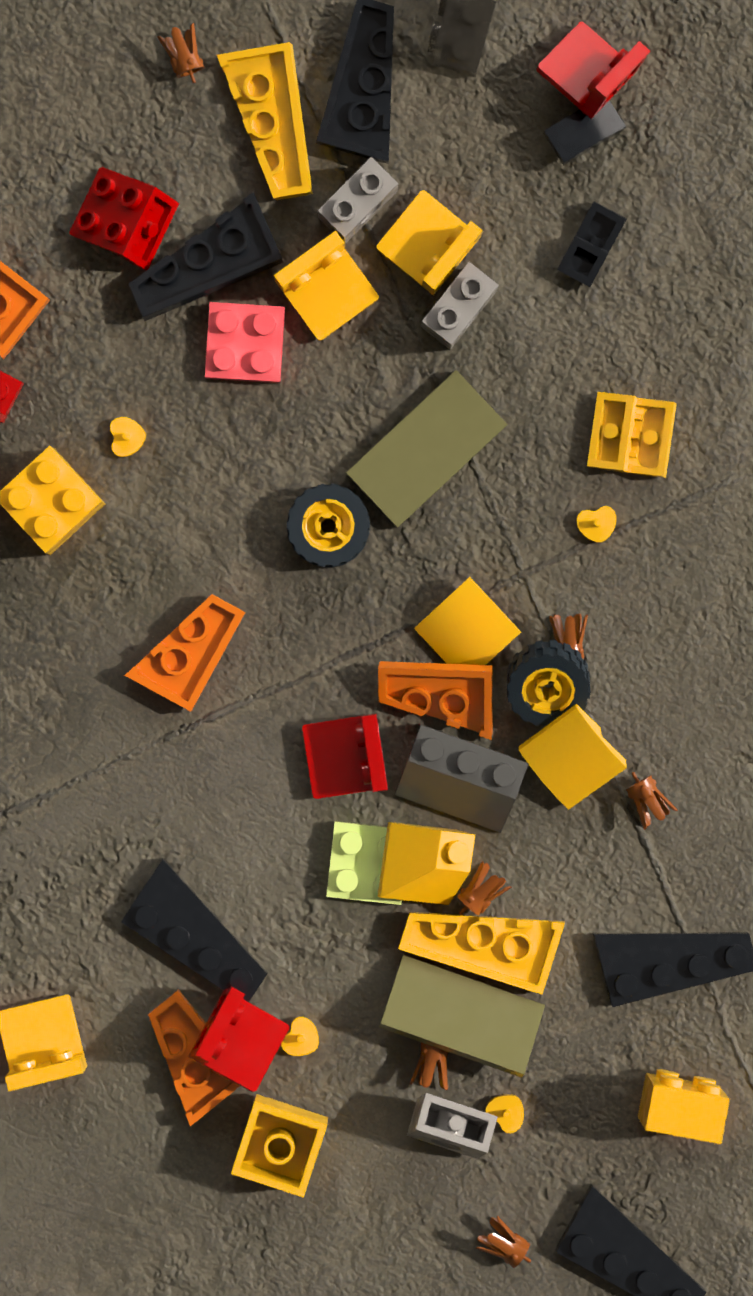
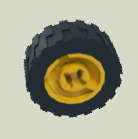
(331, 503)
(534, 669)

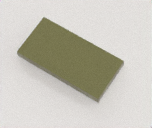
(426, 448)
(462, 1016)

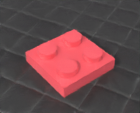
(244, 342)

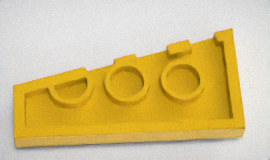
(269, 102)
(493, 947)

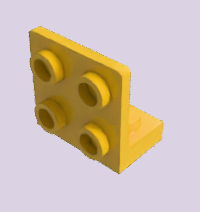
(428, 242)
(326, 286)
(41, 1042)

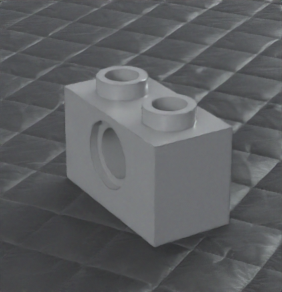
(358, 200)
(459, 305)
(452, 1126)

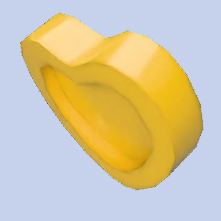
(127, 436)
(597, 524)
(302, 1038)
(509, 1111)

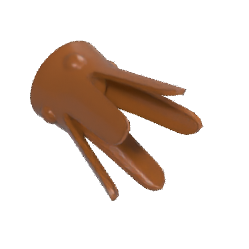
(183, 52)
(573, 632)
(646, 793)
(479, 897)
(428, 1058)
(510, 1248)

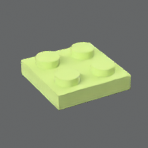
(357, 862)

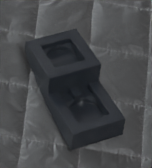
(580, 133)
(592, 243)

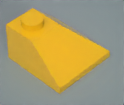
(424, 863)

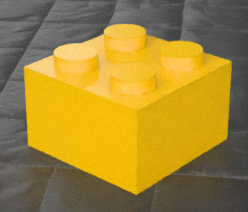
(50, 500)
(683, 1107)
(280, 1145)

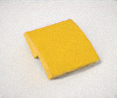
(631, 434)
(467, 627)
(572, 757)

